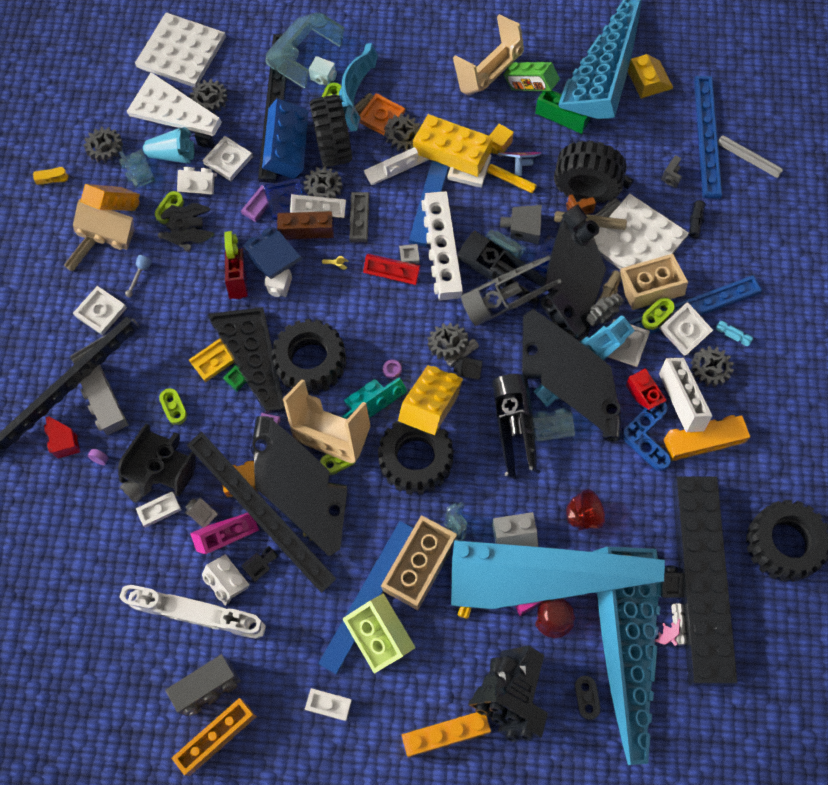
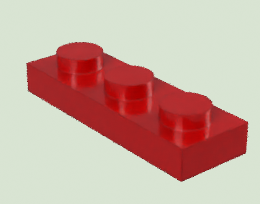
(391, 269)

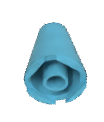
(171, 146)

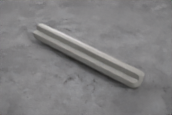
(750, 156)

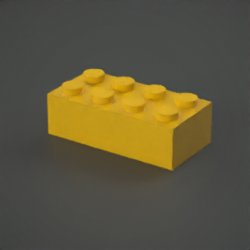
(453, 145)
(430, 399)

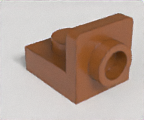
(587, 205)

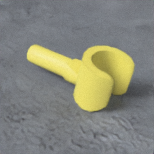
(338, 262)

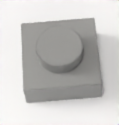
(409, 253)

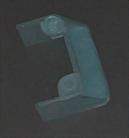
(283, 53)

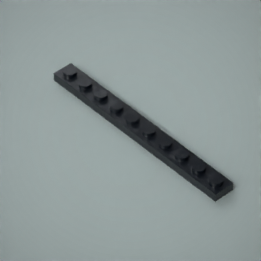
(275, 90)
(66, 383)
(261, 512)

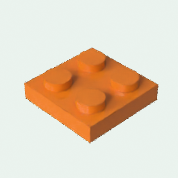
(378, 113)

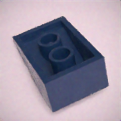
(271, 252)

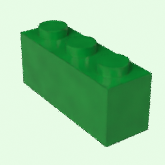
(548, 107)

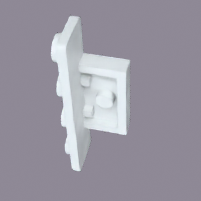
(393, 166)

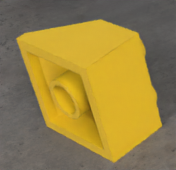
(648, 76)

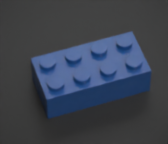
(285, 139)

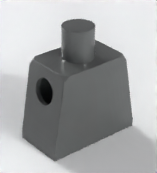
(524, 223)

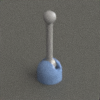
(142, 264)

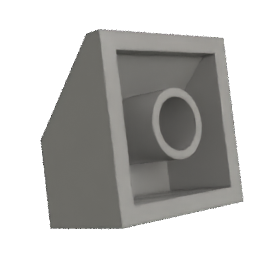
(515, 530)

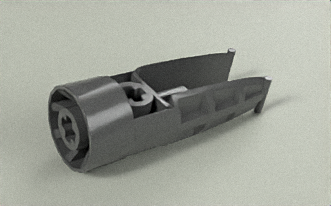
(479, 306)

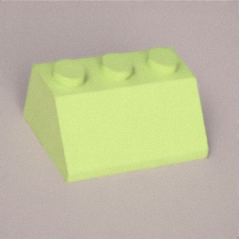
(378, 633)

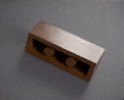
(306, 225)

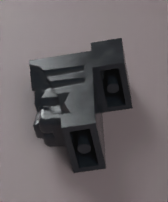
(510, 692)

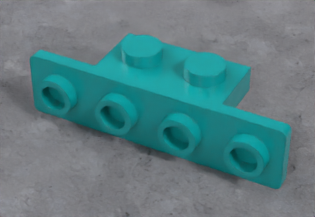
(375, 396)

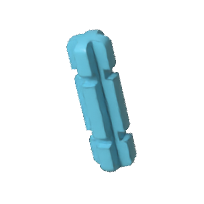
(734, 333)

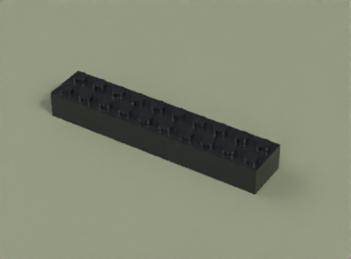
(705, 589)

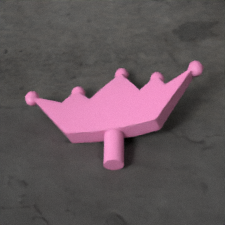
(669, 634)

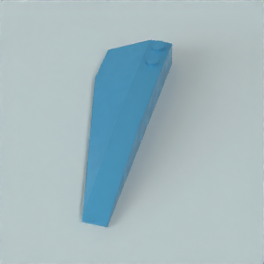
(602, 74)
(516, 575)
(630, 654)

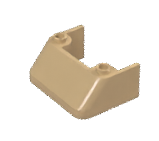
(475, 79)
(325, 430)

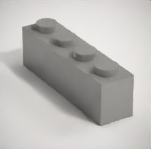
(102, 402)

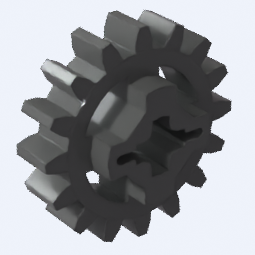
(208, 95)
(400, 134)
(103, 144)
(323, 183)
(604, 310)
(457, 341)
(711, 374)

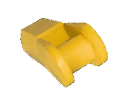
(50, 176)

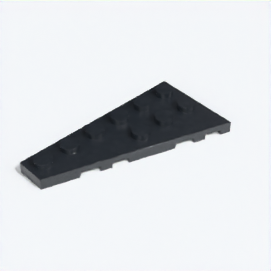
(250, 347)

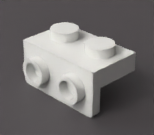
(195, 181)
(224, 579)

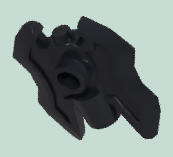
(185, 224)

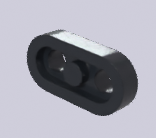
(587, 697)

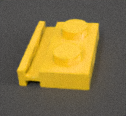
(211, 360)

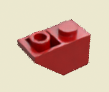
(645, 390)
(62, 439)

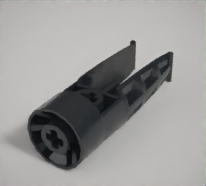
(479, 249)
(512, 391)

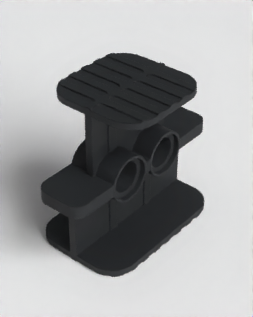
(147, 455)

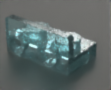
(137, 168)
(510, 245)
(553, 425)
(455, 521)

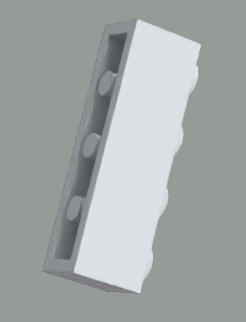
(685, 395)

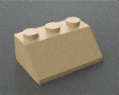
(103, 226)
(653, 280)

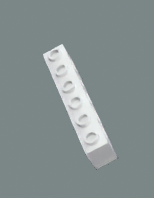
(445, 289)

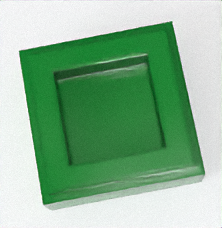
(234, 378)

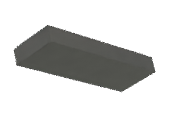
(359, 217)

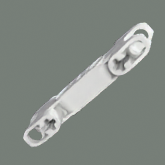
(193, 611)

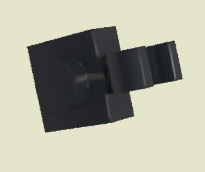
(257, 565)

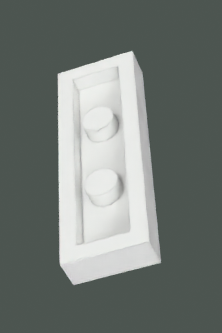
(304, 203)

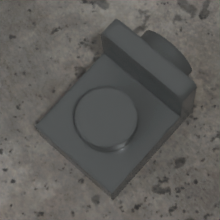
(671, 174)
(200, 512)

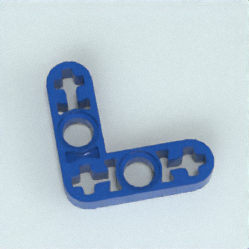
(641, 437)

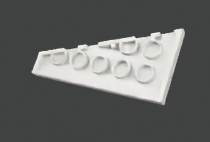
(166, 105)

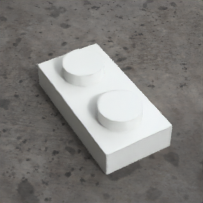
(158, 509)
(328, 704)

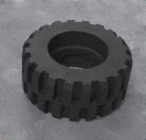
(331, 130)
(590, 171)
(309, 334)
(409, 479)
(806, 523)

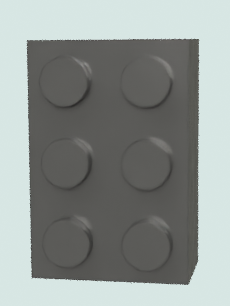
(203, 686)

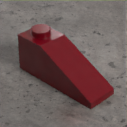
(236, 276)

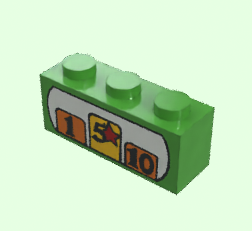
(531, 76)

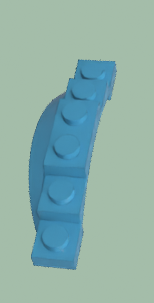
(351, 80)
(602, 344)

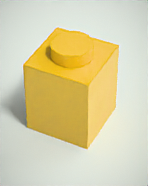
(501, 139)

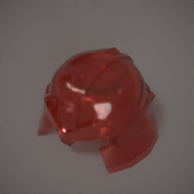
(585, 511)
(555, 618)

